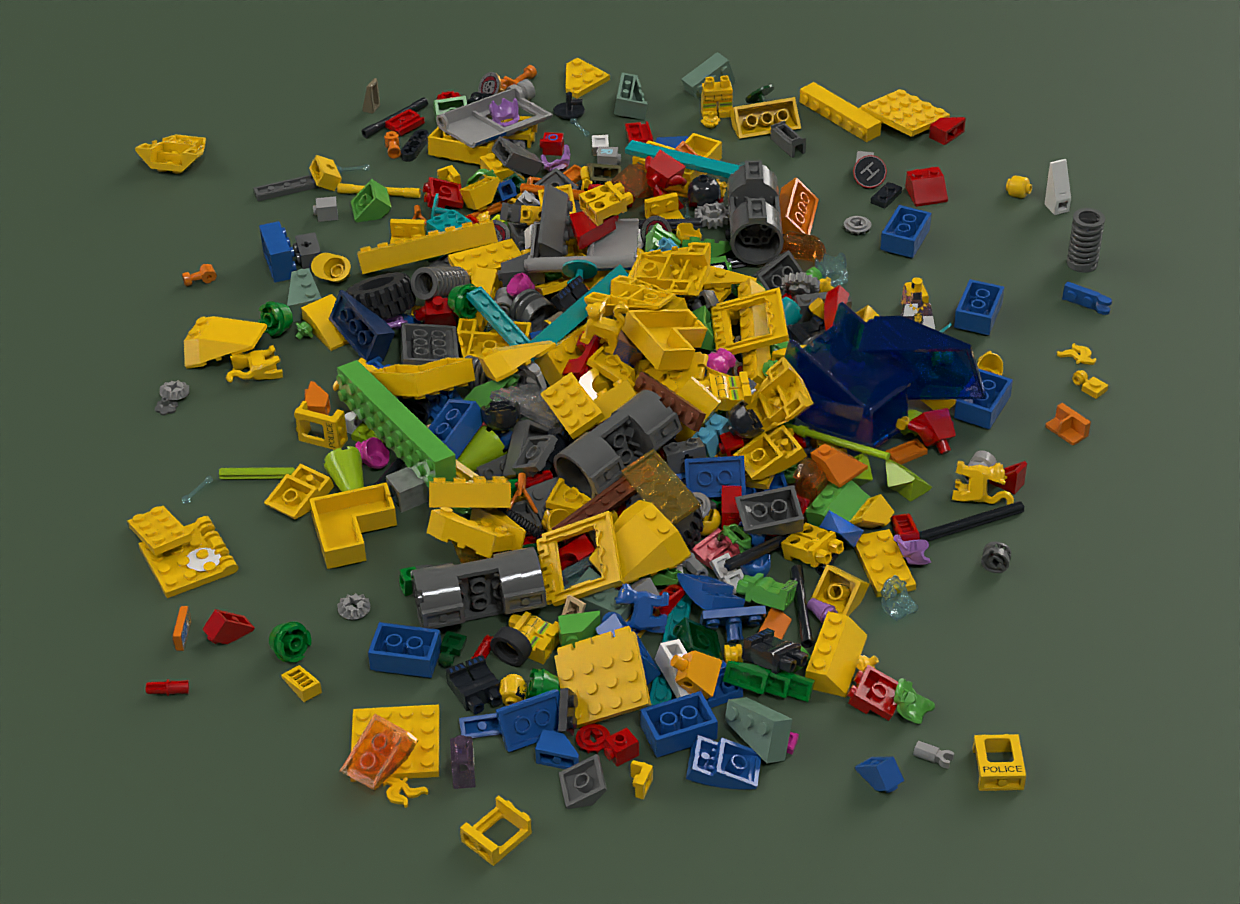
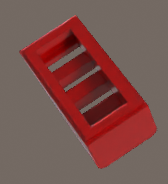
(907, 531)
(673, 599)

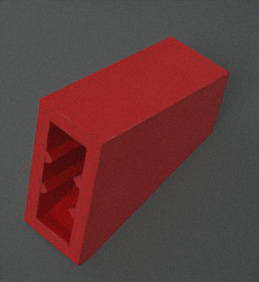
(586, 231)

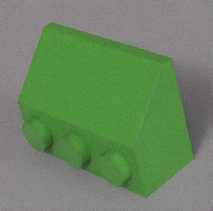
(841, 501)

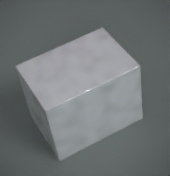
(407, 489)

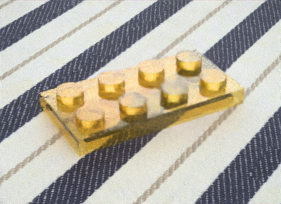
(661, 486)

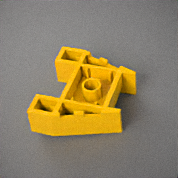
(474, 342)
(485, 532)

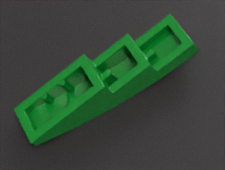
(763, 680)

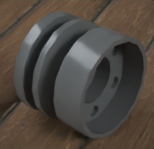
(533, 308)

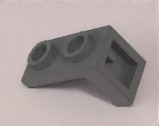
(510, 212)

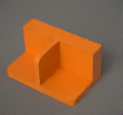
(1069, 425)

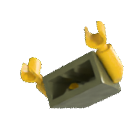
(598, 173)

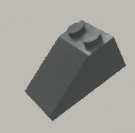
(771, 512)

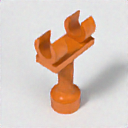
(529, 72)

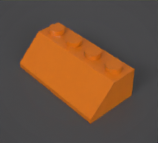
(797, 207)

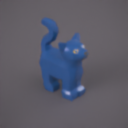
(642, 612)

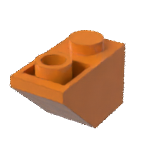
(317, 399)

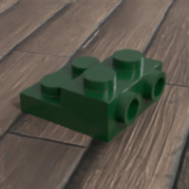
(697, 638)

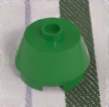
(459, 303)
(276, 317)
(290, 641)
(542, 682)

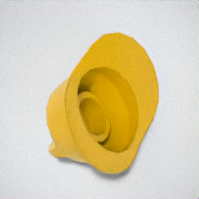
(331, 267)

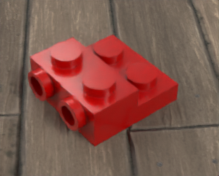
(448, 193)
(873, 692)

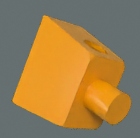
(697, 672)

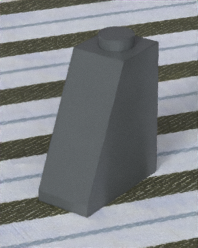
(516, 157)
(516, 265)

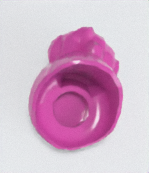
(518, 284)
(721, 360)
(373, 453)

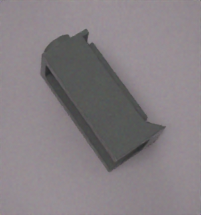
(787, 139)

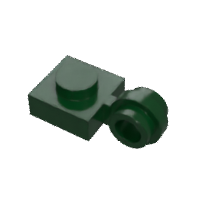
(451, 645)

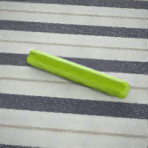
(255, 473)

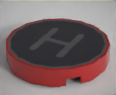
(870, 171)

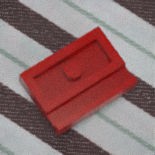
(405, 122)
(638, 132)

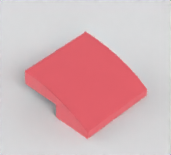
(711, 548)

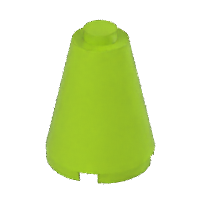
(481, 449)
(345, 468)

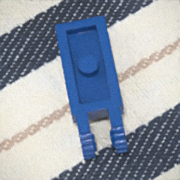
(1087, 298)

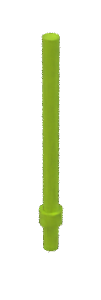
(804, 431)

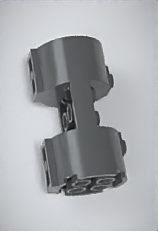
(754, 213)
(631, 431)
(478, 589)

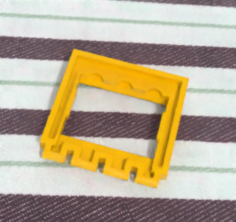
(775, 316)
(608, 559)

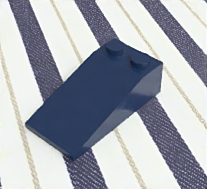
(361, 327)

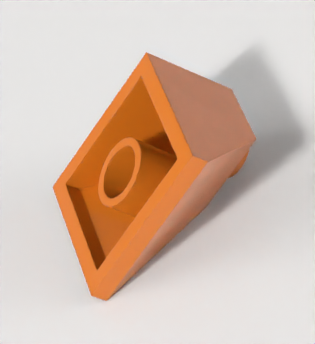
(837, 464)

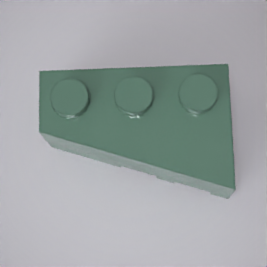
(713, 67)
(630, 99)
(301, 292)
(604, 599)
(760, 728)

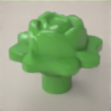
(304, 329)

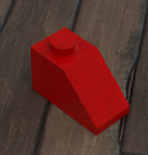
(947, 129)
(729, 509)
(226, 627)

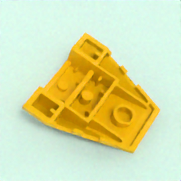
(173, 153)
(675, 270)
(631, 293)
(219, 336)
(780, 396)
(645, 543)

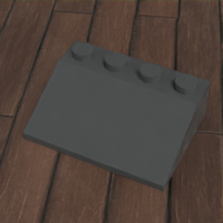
(427, 343)

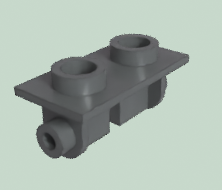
(492, 468)

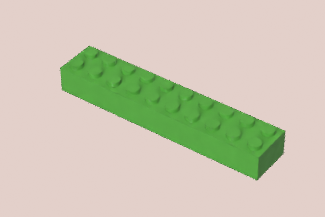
(395, 424)

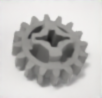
(713, 214)
(800, 284)

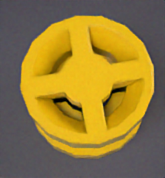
(733, 653)

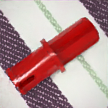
(168, 687)

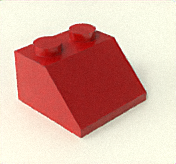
(926, 186)

